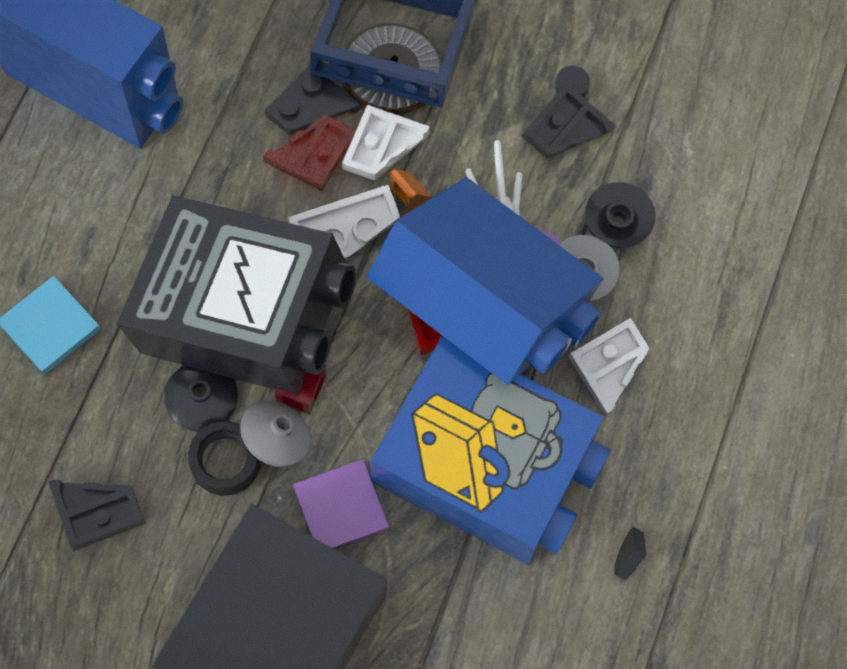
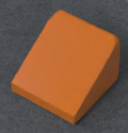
(408, 189)

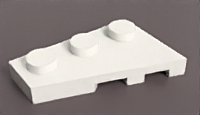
(353, 219)

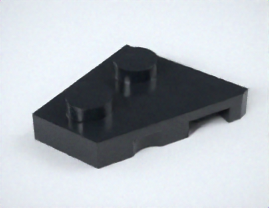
(308, 100)

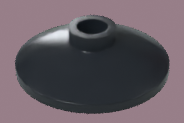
(625, 202)
(195, 411)

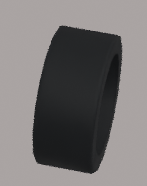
(213, 485)

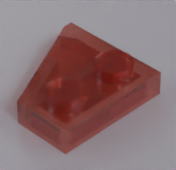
(313, 153)

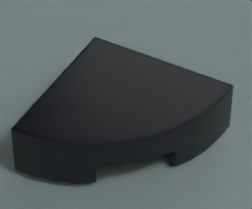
(630, 553)

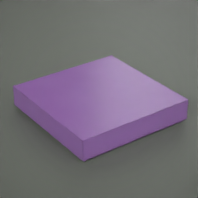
(341, 506)

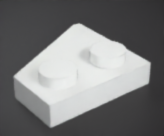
(381, 142)

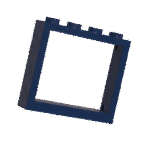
(388, 75)

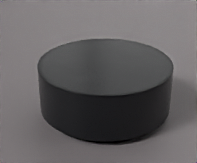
(575, 77)

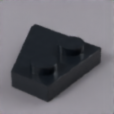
(566, 123)
(95, 511)

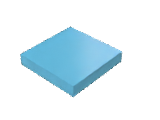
(49, 325)

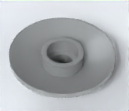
(598, 257)
(270, 443)

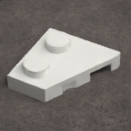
(610, 362)

